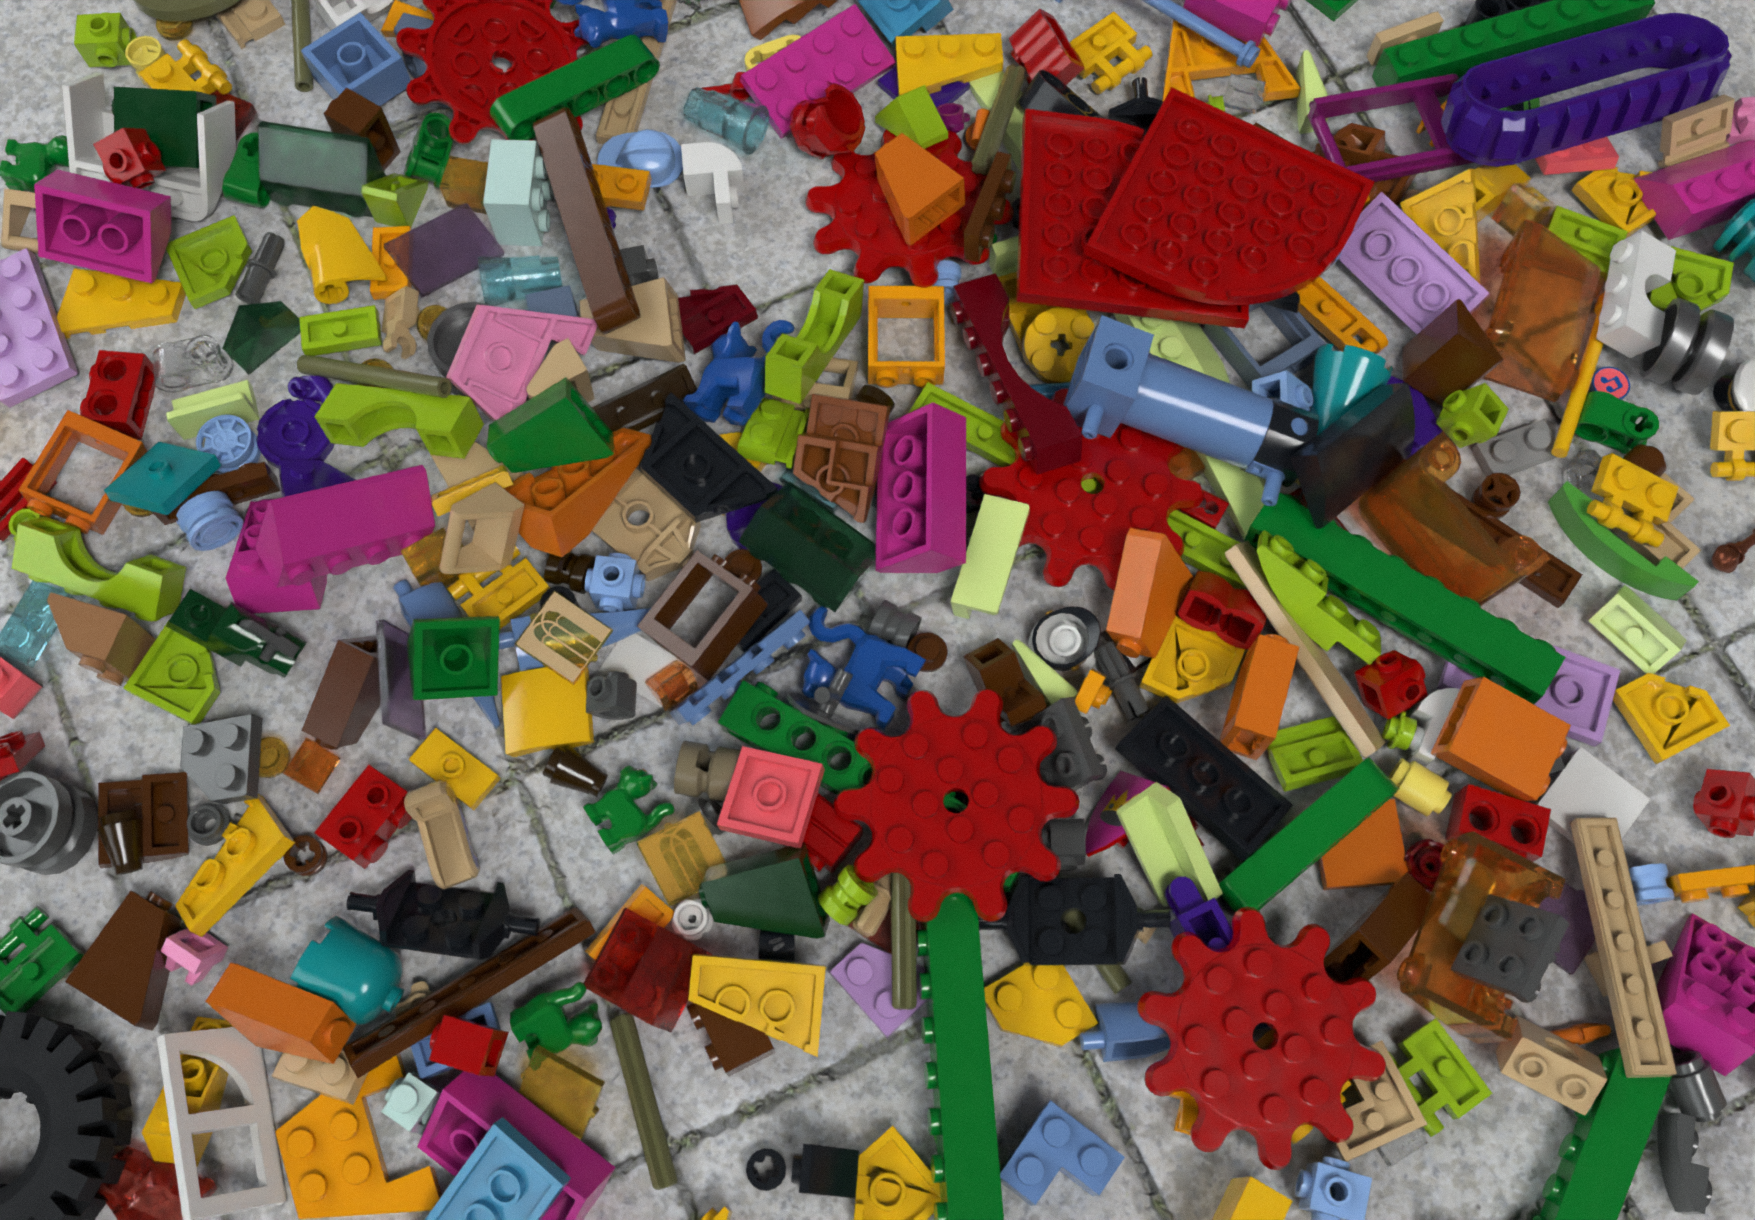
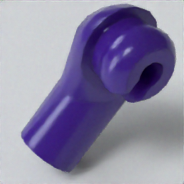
(310, 387)

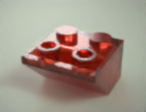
(644, 970)

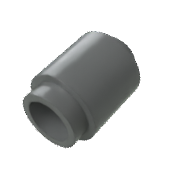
(1696, 1087)

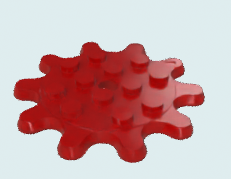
(465, 43)
(869, 228)
(1089, 527)
(966, 849)
(1214, 1046)

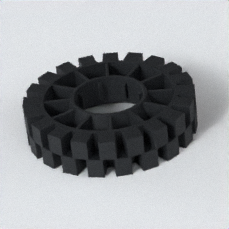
(77, 1116)

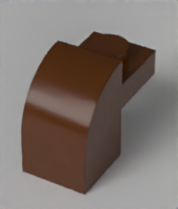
(998, 669)

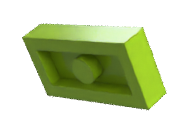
(340, 331)

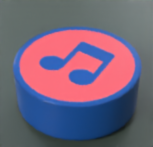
(1611, 381)

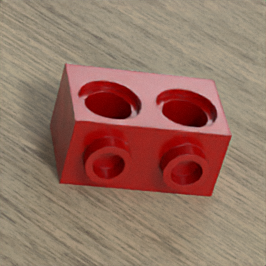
(127, 396)
(1498, 815)

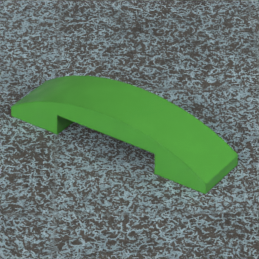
(1611, 553)

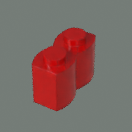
(1044, 46)
(1218, 607)

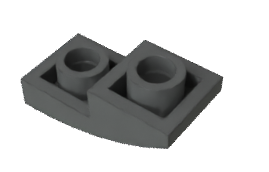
(1684, 1181)

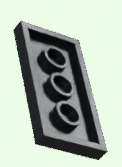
(1206, 776)

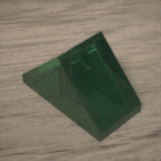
(259, 333)

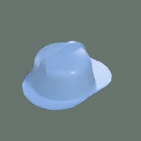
(645, 151)

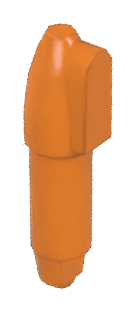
(1583, 1032)

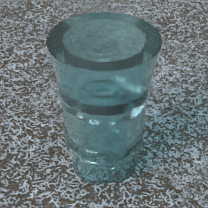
(728, 118)
(514, 277)

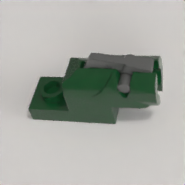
(236, 634)

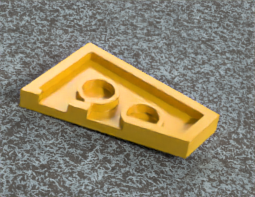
(242, 860)

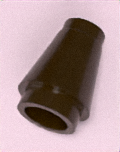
(574, 772)
(122, 840)

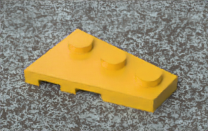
(946, 59)
(1450, 218)
(108, 301)
(764, 994)

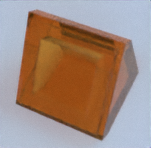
(672, 684)
(311, 766)

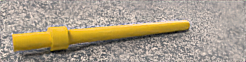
(1580, 389)

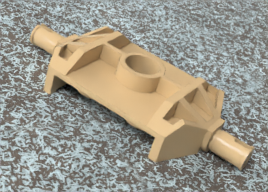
(660, 543)

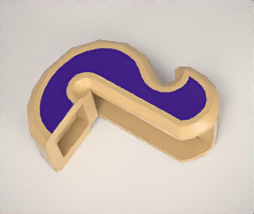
(443, 833)

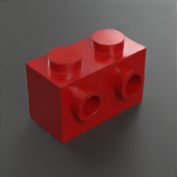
(366, 818)

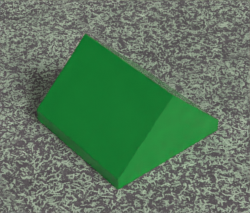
(454, 657)

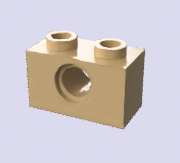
(1552, 1066)

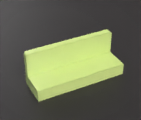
(989, 556)
(1166, 842)

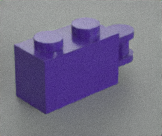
(1195, 915)

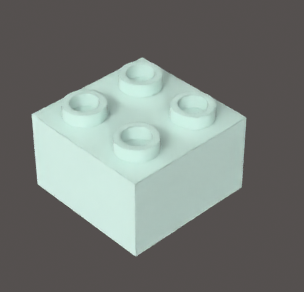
(517, 193)

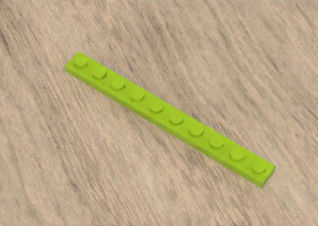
(1203, 545)

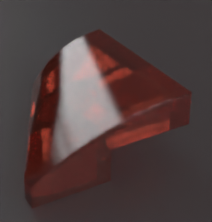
(147, 1189)

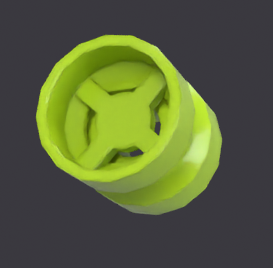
(846, 896)

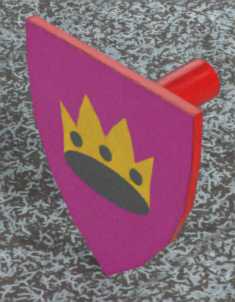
(1104, 825)

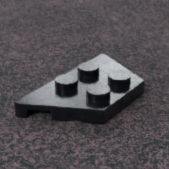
(700, 467)

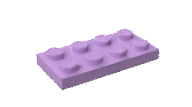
(1407, 266)
(31, 340)
(1577, 695)

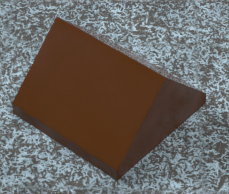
(1448, 354)

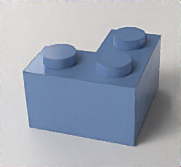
(1054, 1145)

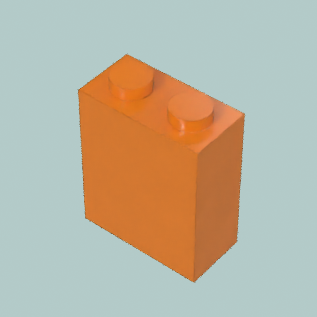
(1501, 739)

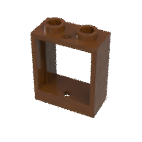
(725, 632)

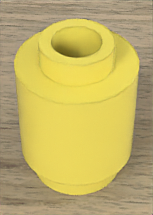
(1420, 787)

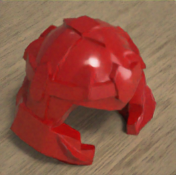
(828, 123)

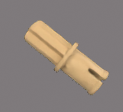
(873, 914)

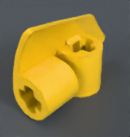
(334, 254)

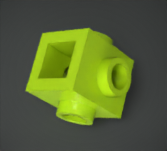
(103, 39)
(1472, 415)

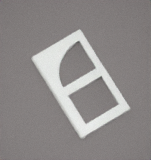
(247, 1067)

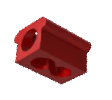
(1210, 503)

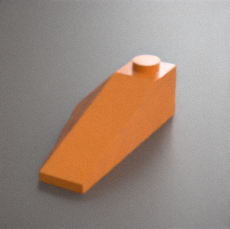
(572, 497)

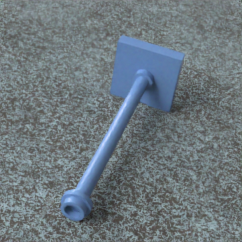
(1246, 53)

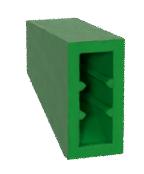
(550, 432)

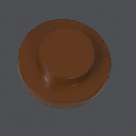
(744, 563)
(930, 648)

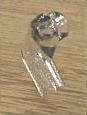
(1579, 466)

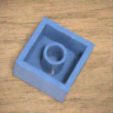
(357, 59)

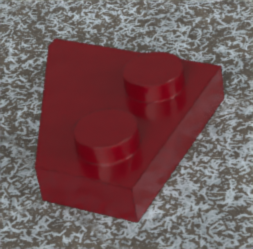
(711, 313)

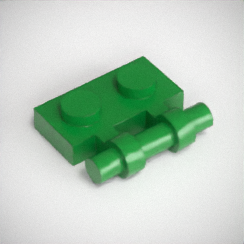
(38, 965)

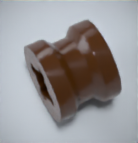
(1501, 487)

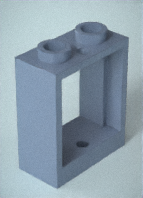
(1292, 326)

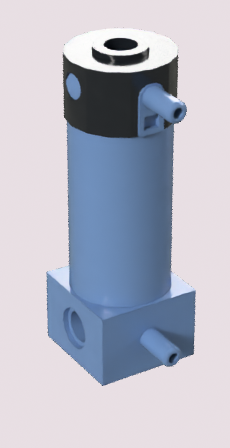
(1128, 385)

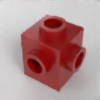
(130, 158)
(1391, 684)
(1726, 803)

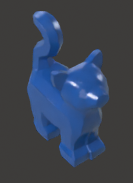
(620, 20)
(734, 376)
(870, 665)

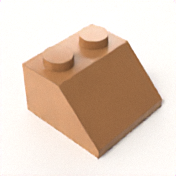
(101, 638)

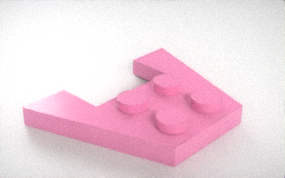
(506, 350)

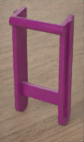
(1422, 93)

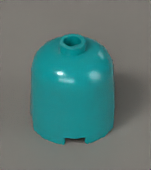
(351, 972)

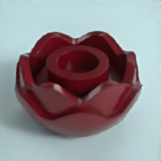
(1418, 855)

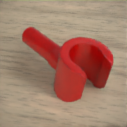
(735, 89)

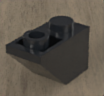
(826, 1171)

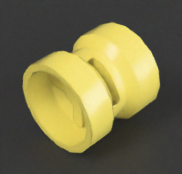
(143, 52)

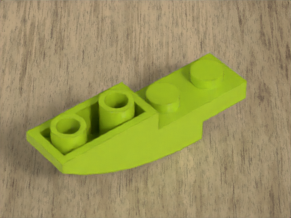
(1302, 592)

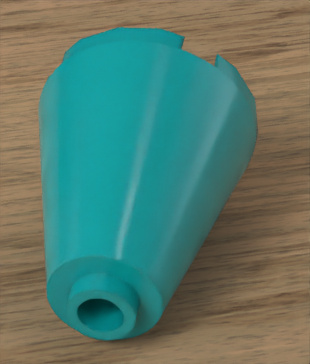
(1344, 380)

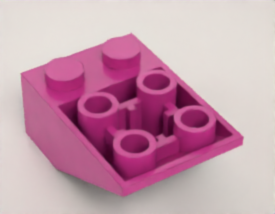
(251, 582)
(1710, 995)

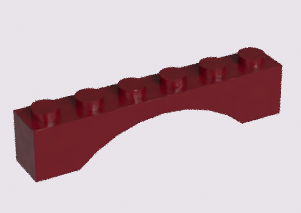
(1043, 426)

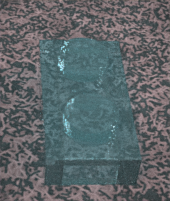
(30, 625)

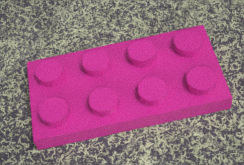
(837, 51)

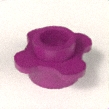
(953, 116)

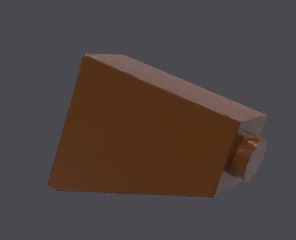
(346, 694)
(1379, 932)
(126, 961)

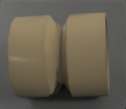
(704, 770)

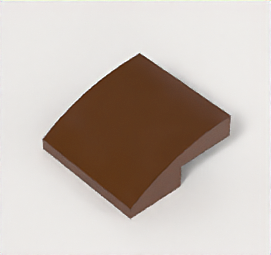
(161, 805)

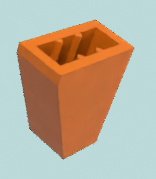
(917, 187)
(1146, 593)
(280, 1015)

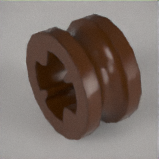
(311, 868)

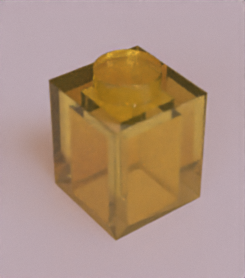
(464, 183)
(425, 559)

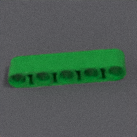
(577, 85)
(1308, 837)

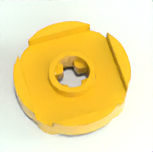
(1046, 329)

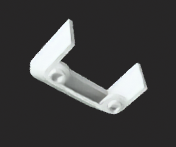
(191, 191)

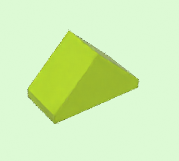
(914, 117)
(395, 199)

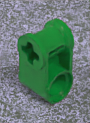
(428, 154)
(242, 179)
(1613, 421)

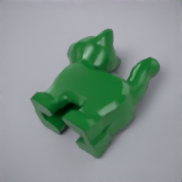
(33, 162)
(627, 818)
(546, 1023)

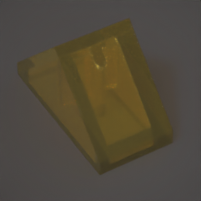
(1522, 203)

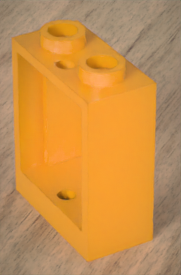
(906, 303)

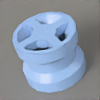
(948, 275)
(1650, 884)

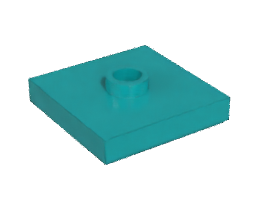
(162, 478)

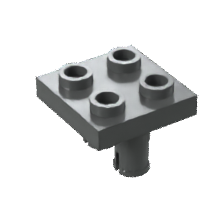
(1074, 758)
(1510, 947)

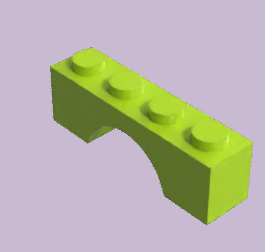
(798, 362)
(361, 413)
(57, 555)

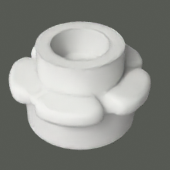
(681, 922)

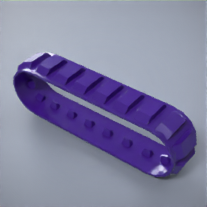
(1680, 42)

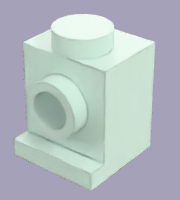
(411, 1102)

